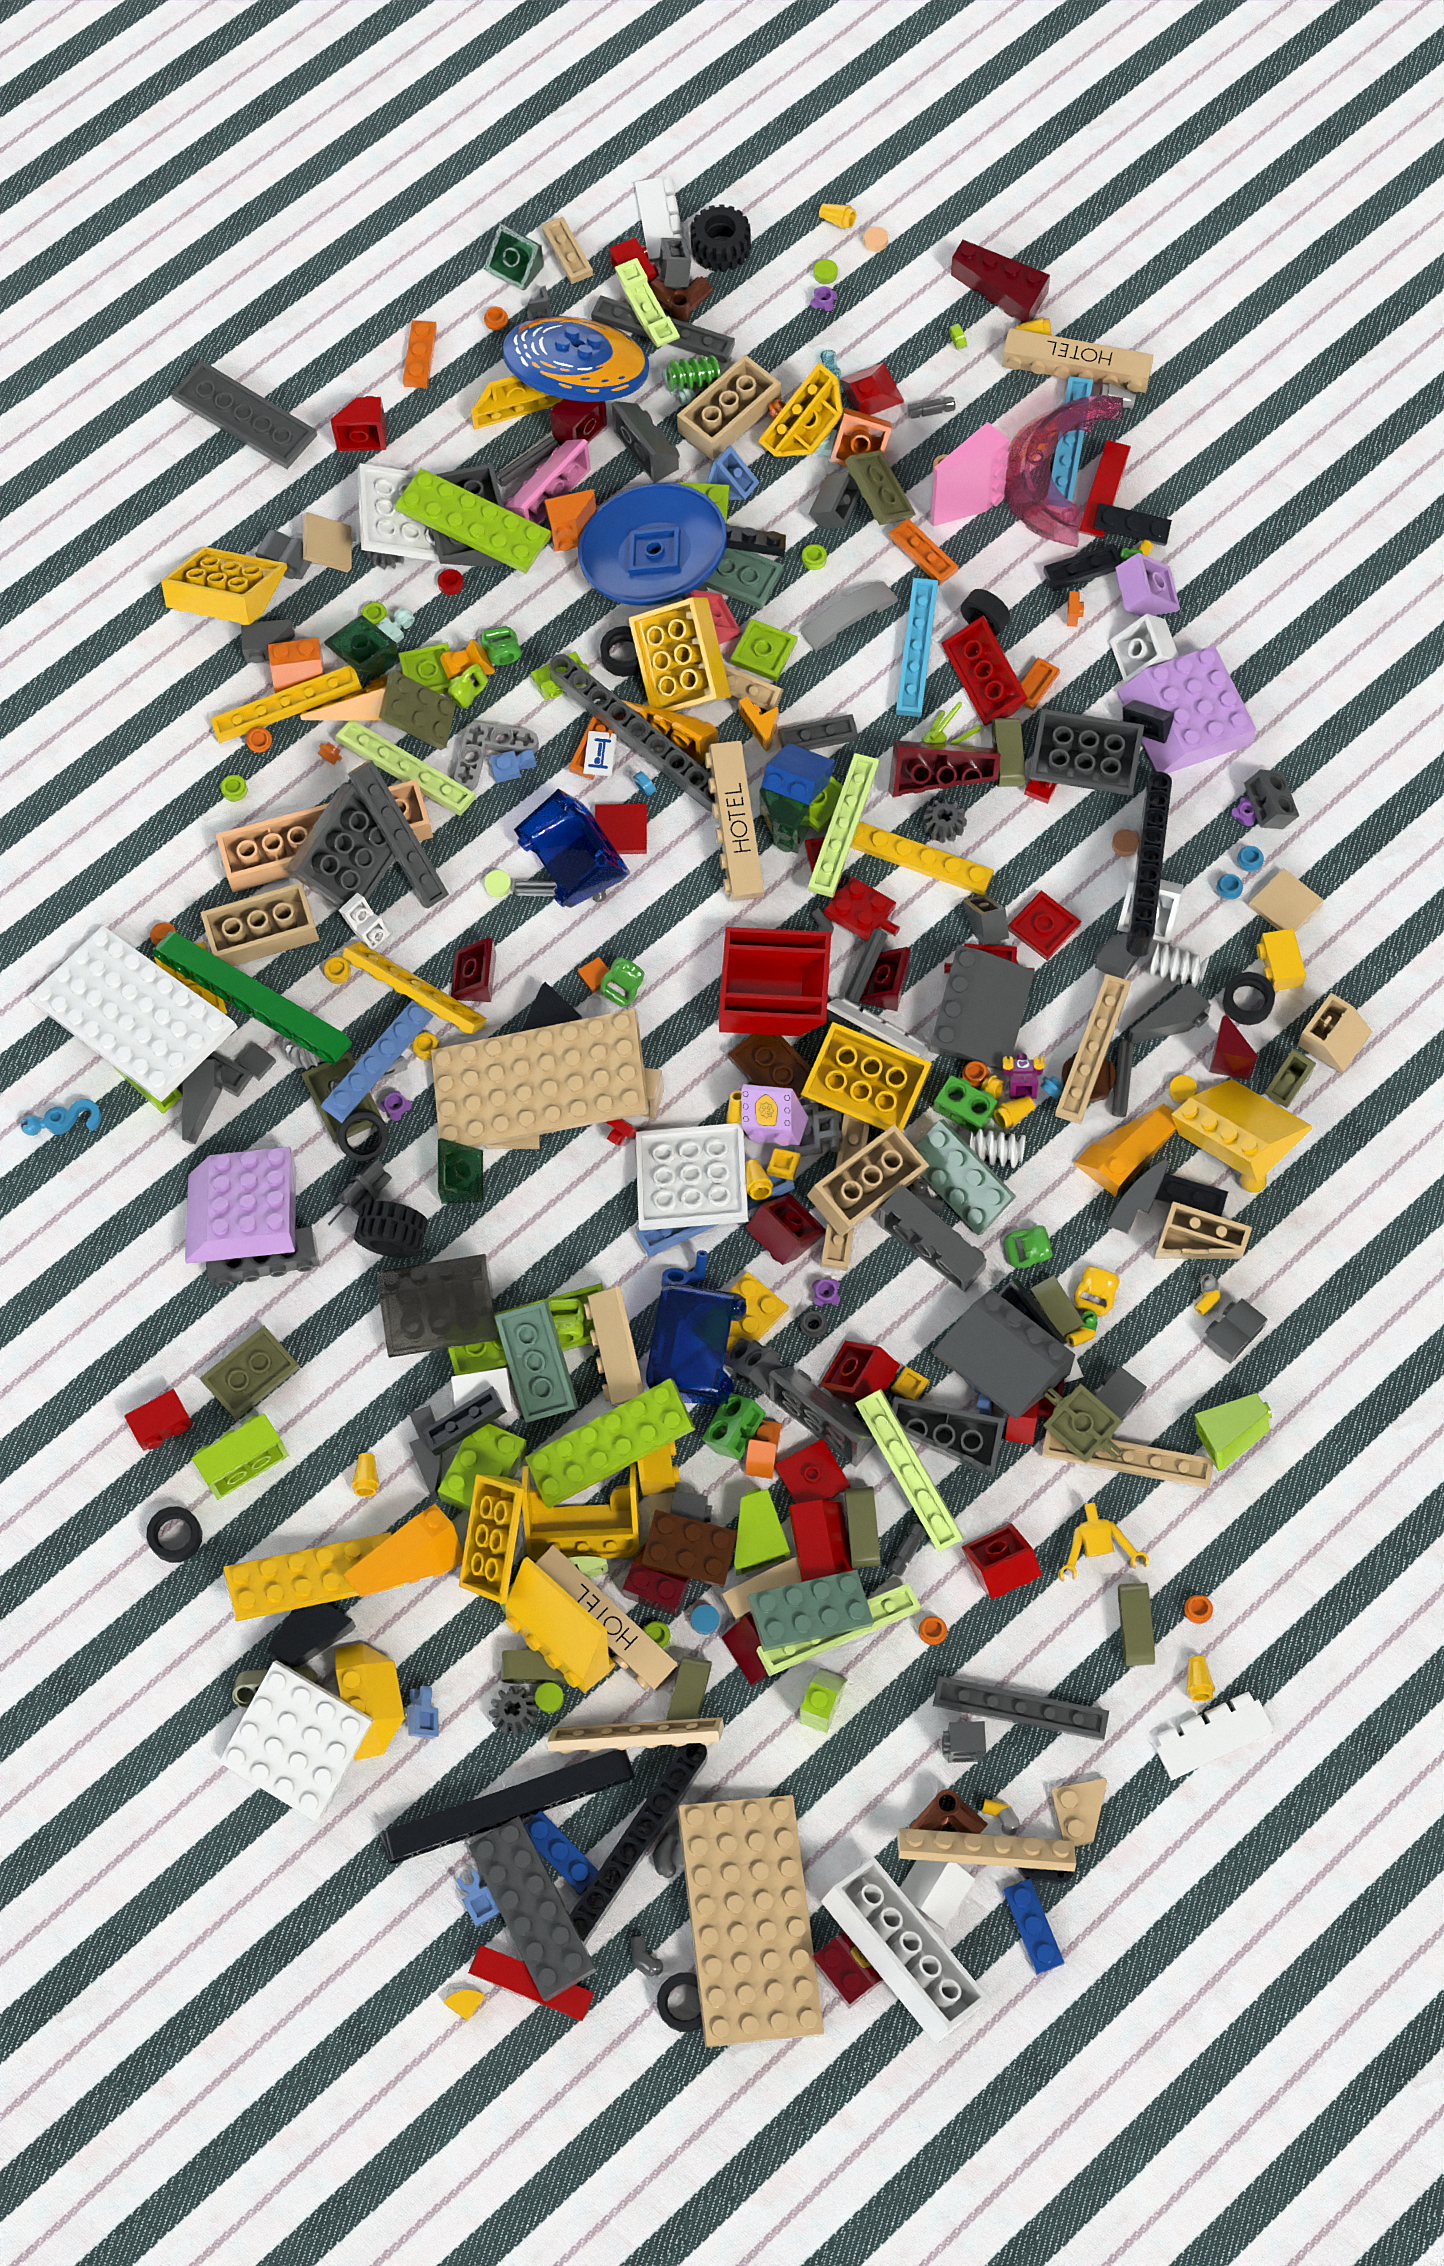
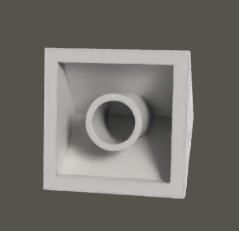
(471, 1385)
(936, 1889)

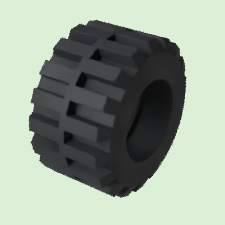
(720, 222)
(390, 1229)

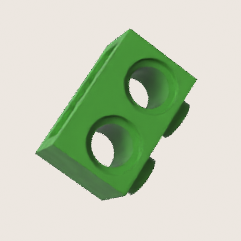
(961, 1110)
(734, 1426)

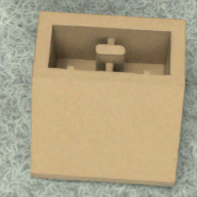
(1335, 1033)

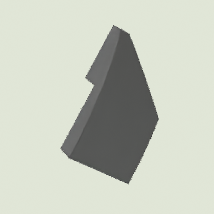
(539, 306)

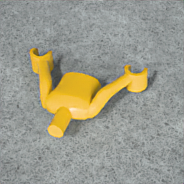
(1097, 1541)

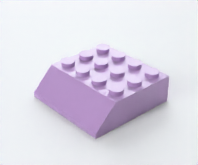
(1205, 708)
(241, 1205)

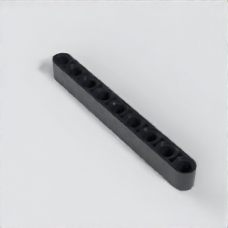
(1149, 864)
(504, 1805)
(640, 1841)

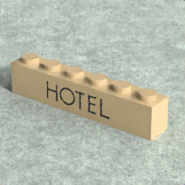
(1077, 358)
(735, 821)
(625, 1638)

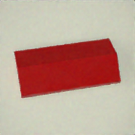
(985, 671)
(820, 1538)

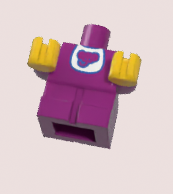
(1023, 1075)

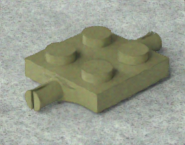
(1083, 1423)

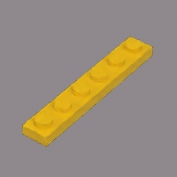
(286, 703)
(922, 858)
(414, 987)

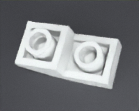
(364, 922)

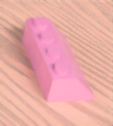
(553, 479)

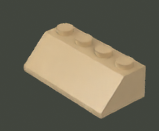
(615, 1346)

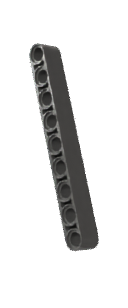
(631, 723)

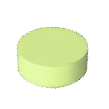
(497, 883)

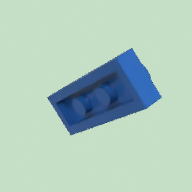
(561, 1853)
(1033, 1927)

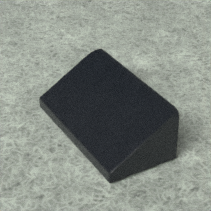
(1156, 721)

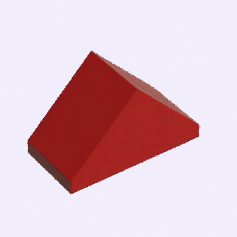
(1023, 1428)

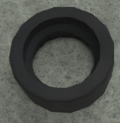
(984, 603)
(618, 668)
(1253, 980)
(376, 1150)
(159, 1520)
(662, 2003)

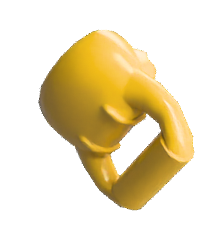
(1100, 1284)

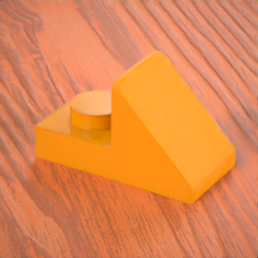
(457, 662)
(761, 725)

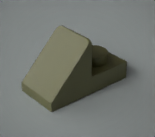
(1290, 1078)

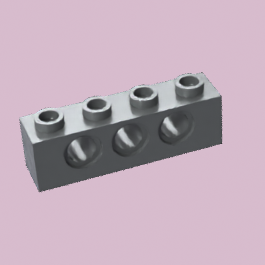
(276, 1265)

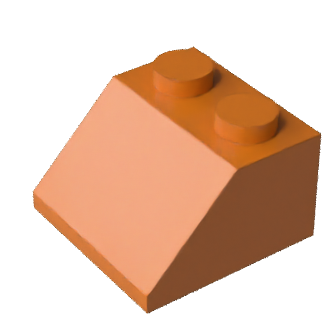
(858, 435)
(568, 517)
(295, 662)

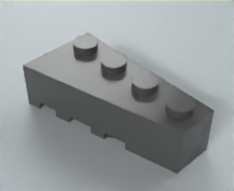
(931, 1238)
(955, 1433)

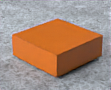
(593, 974)

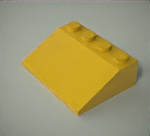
(223, 585)
(680, 655)
(866, 1078)
(1239, 1127)
(491, 1536)
(557, 1627)

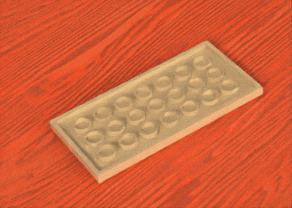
(540, 1080)
(749, 1921)

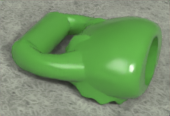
(501, 651)
(625, 975)
(1035, 1244)

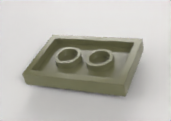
(879, 487)
(417, 710)
(319, 1085)
(249, 1373)

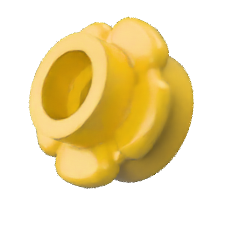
(993, 1086)

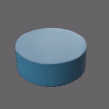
(644, 784)
(705, 1619)

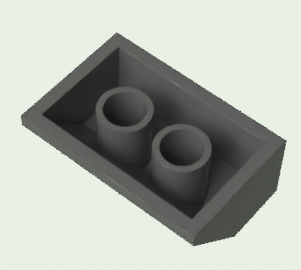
(644, 440)

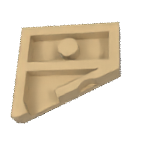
(1079, 1810)

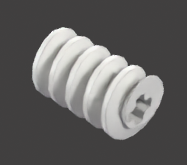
(1178, 965)
(998, 1148)

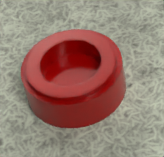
(450, 582)

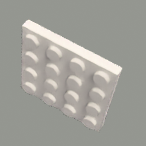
(380, 524)
(691, 1176)
(296, 1740)

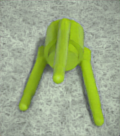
(935, 732)

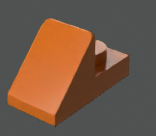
(763, 1450)

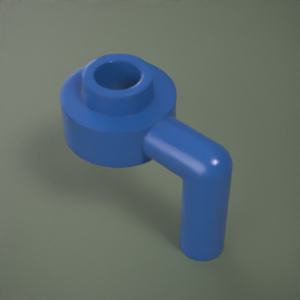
(679, 1276)

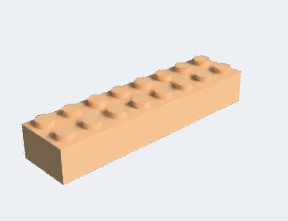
(264, 849)

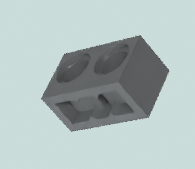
(674, 262)
(1271, 799)
(752, 1363)
(964, 1742)

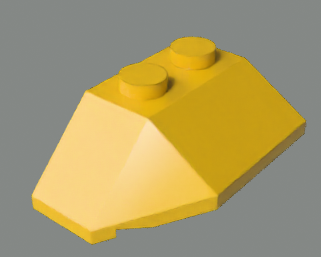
(508, 400)
(806, 416)
(372, 1686)

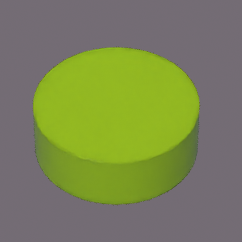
(825, 271)
(957, 336)
(814, 557)
(375, 612)
(234, 788)
(658, 1633)
(549, 1697)

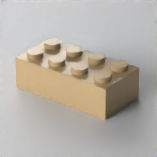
(728, 407)
(260, 925)
(867, 1180)

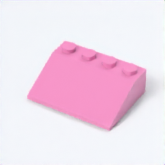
(970, 477)

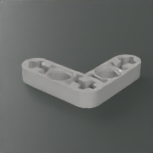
(487, 742)

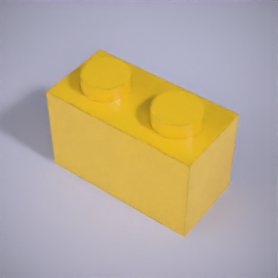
(1281, 959)

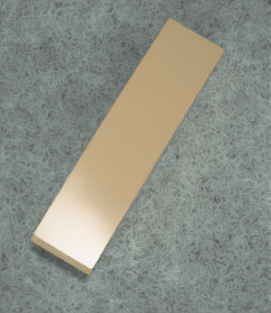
(778, 1576)

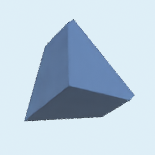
(732, 471)

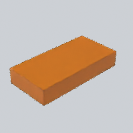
(1038, 681)

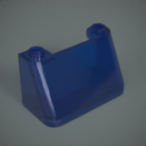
(571, 849)
(693, 1341)

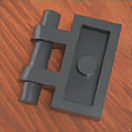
(813, 1136)

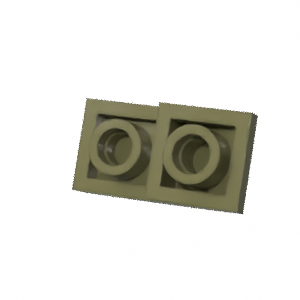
(1057, 1305)

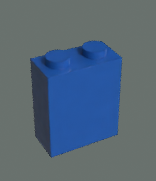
(798, 773)

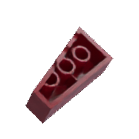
(1001, 280)
(935, 766)

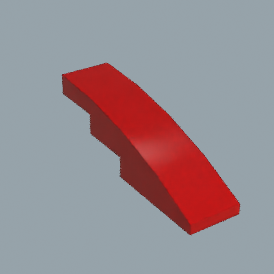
(1105, 484)
(515, 1977)

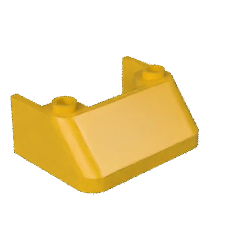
(586, 1529)

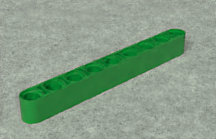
(252, 997)

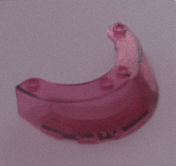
(1028, 476)

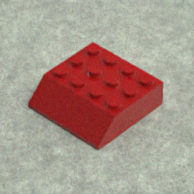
(774, 981)

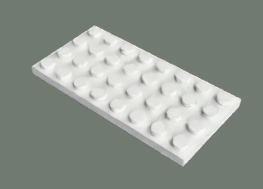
(132, 1013)

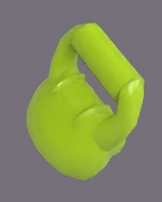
(462, 689)
(568, 1327)

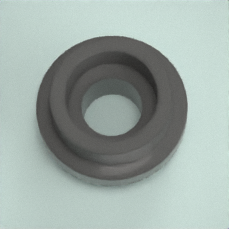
(813, 1316)

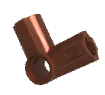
(681, 302)
(960, 1818)

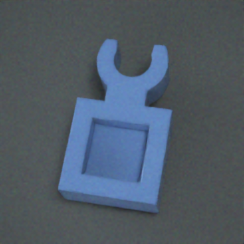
(480, 1902)

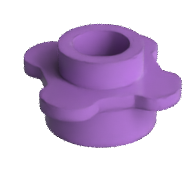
(823, 293)
(1239, 813)
(395, 1098)
(826, 1285)

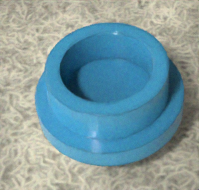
(1250, 858)
(1229, 886)
(1052, 1086)

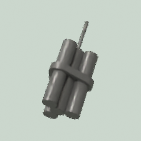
(363, 1188)

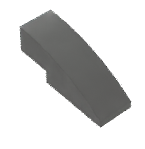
(1138, 1197)
(428, 1463)

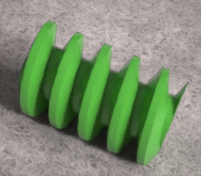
(692, 371)

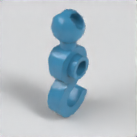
(60, 1120)

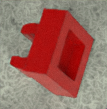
(1040, 790)
(620, 1131)

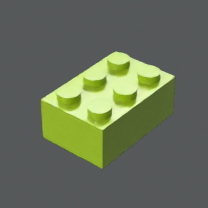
(484, 1453)
(240, 1455)

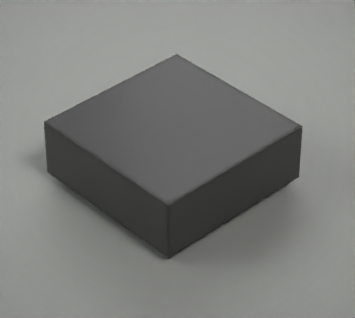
(257, 1061)

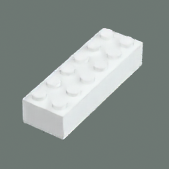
(904, 1950)

